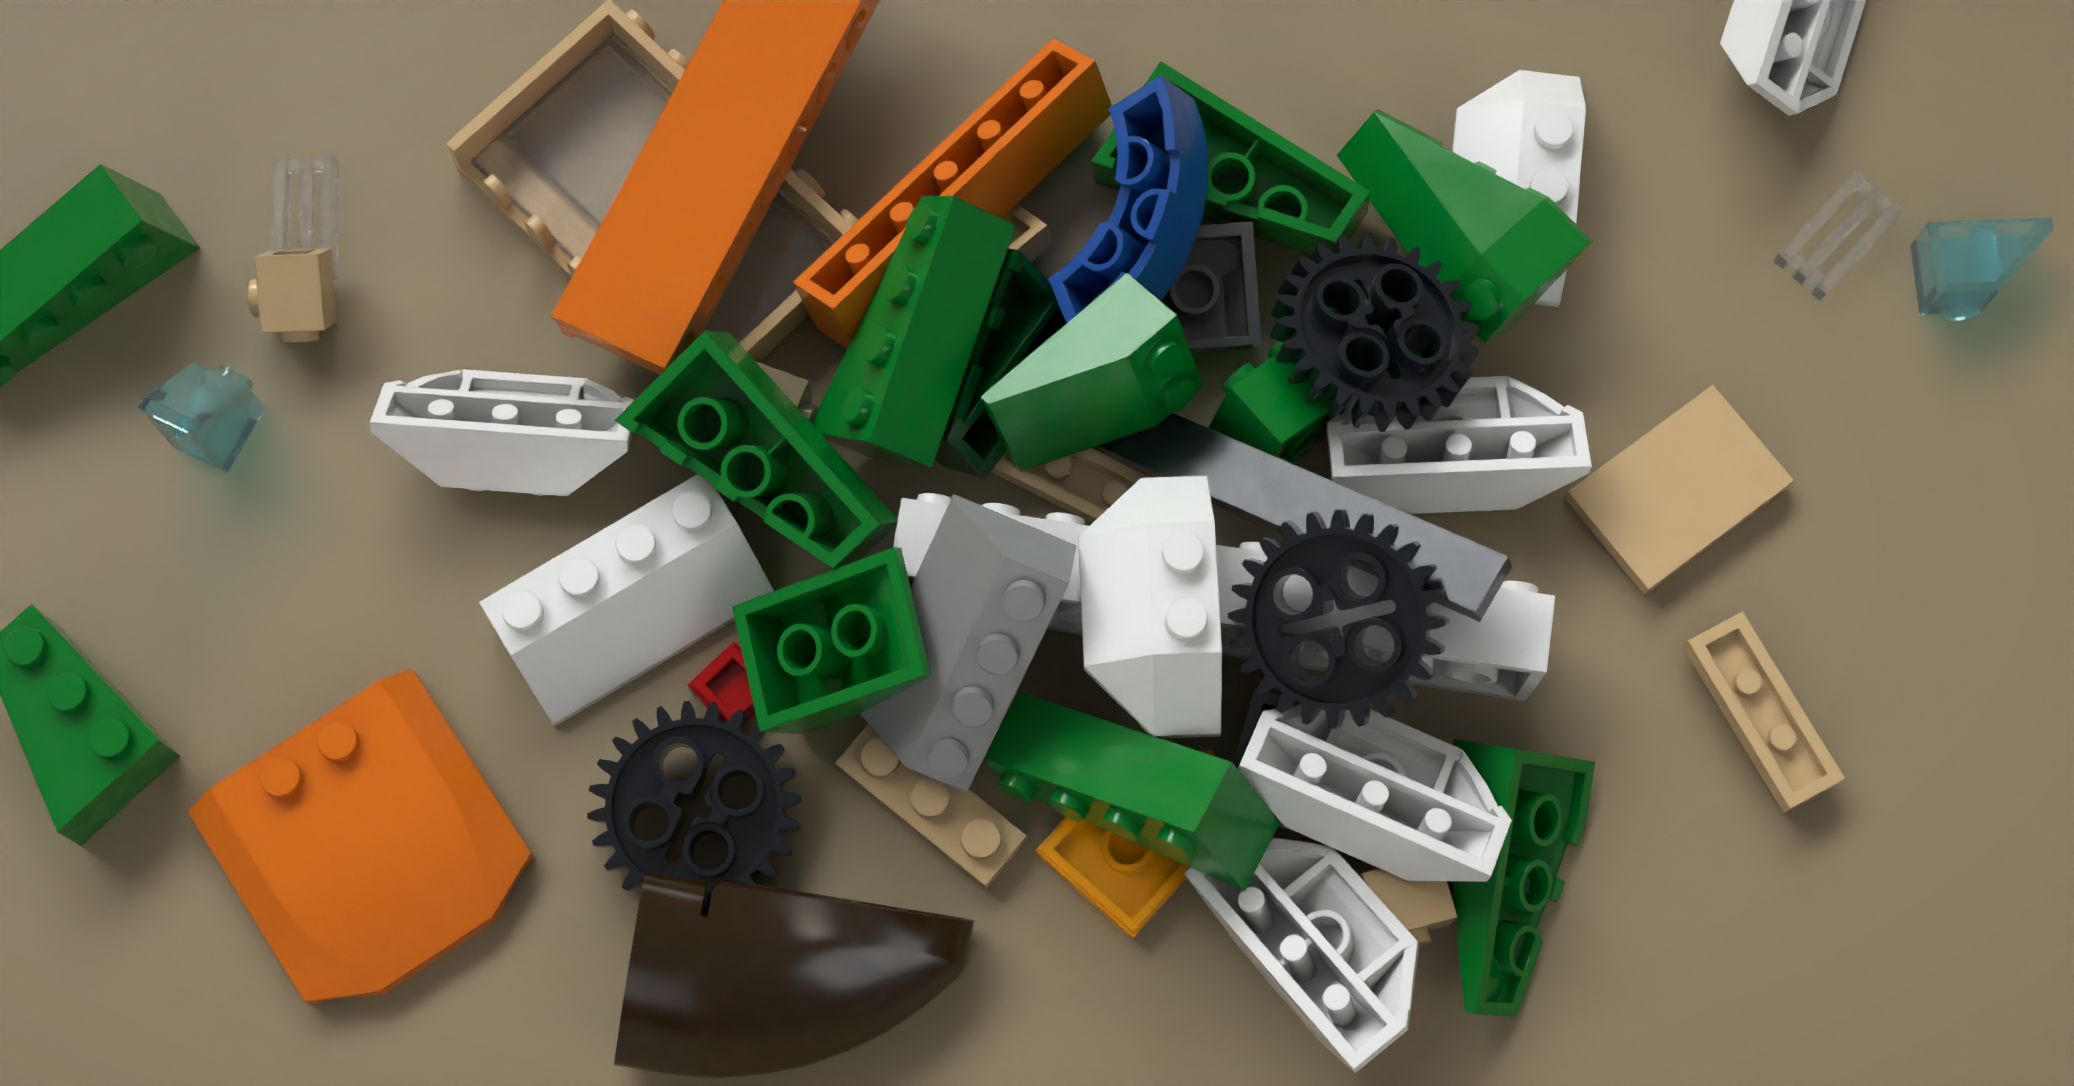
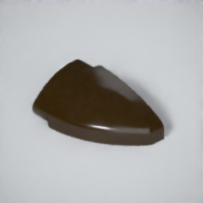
(773, 976)

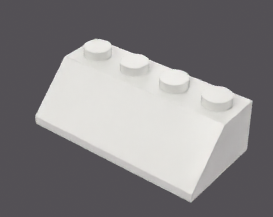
(626, 598)

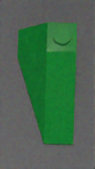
(1483, 229)
(1500, 917)

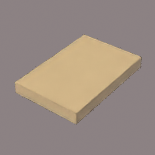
(1678, 489)

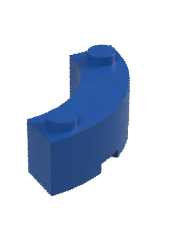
(1158, 202)

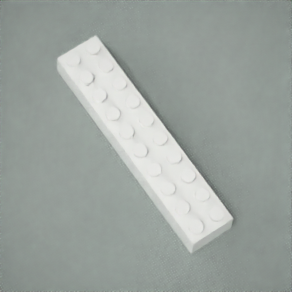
(1492, 657)

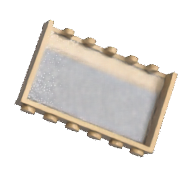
(568, 137)

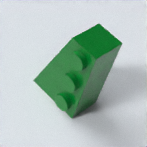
(75, 727)

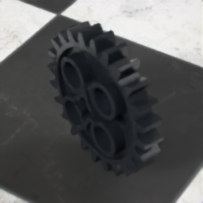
(1374, 332)
(1352, 676)
(641, 783)

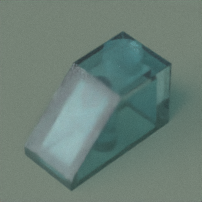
(1968, 262)
(205, 413)

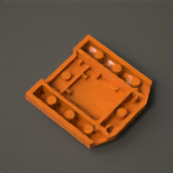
(365, 843)

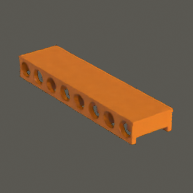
(708, 175)

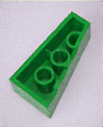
(1260, 177)
(82, 261)
(917, 334)
(1269, 411)
(758, 449)
(1134, 787)

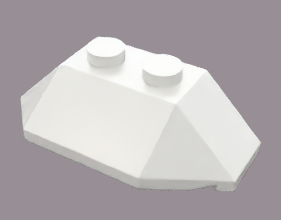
(1792, 47)
(1532, 136)
(503, 429)
(1482, 453)
(1155, 606)
(1378, 794)
(1322, 945)

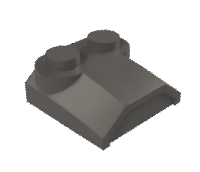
(1219, 290)

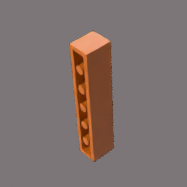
(985, 162)

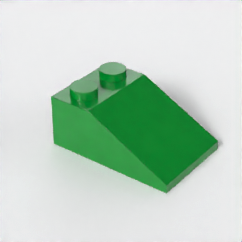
(1095, 379)
(832, 644)

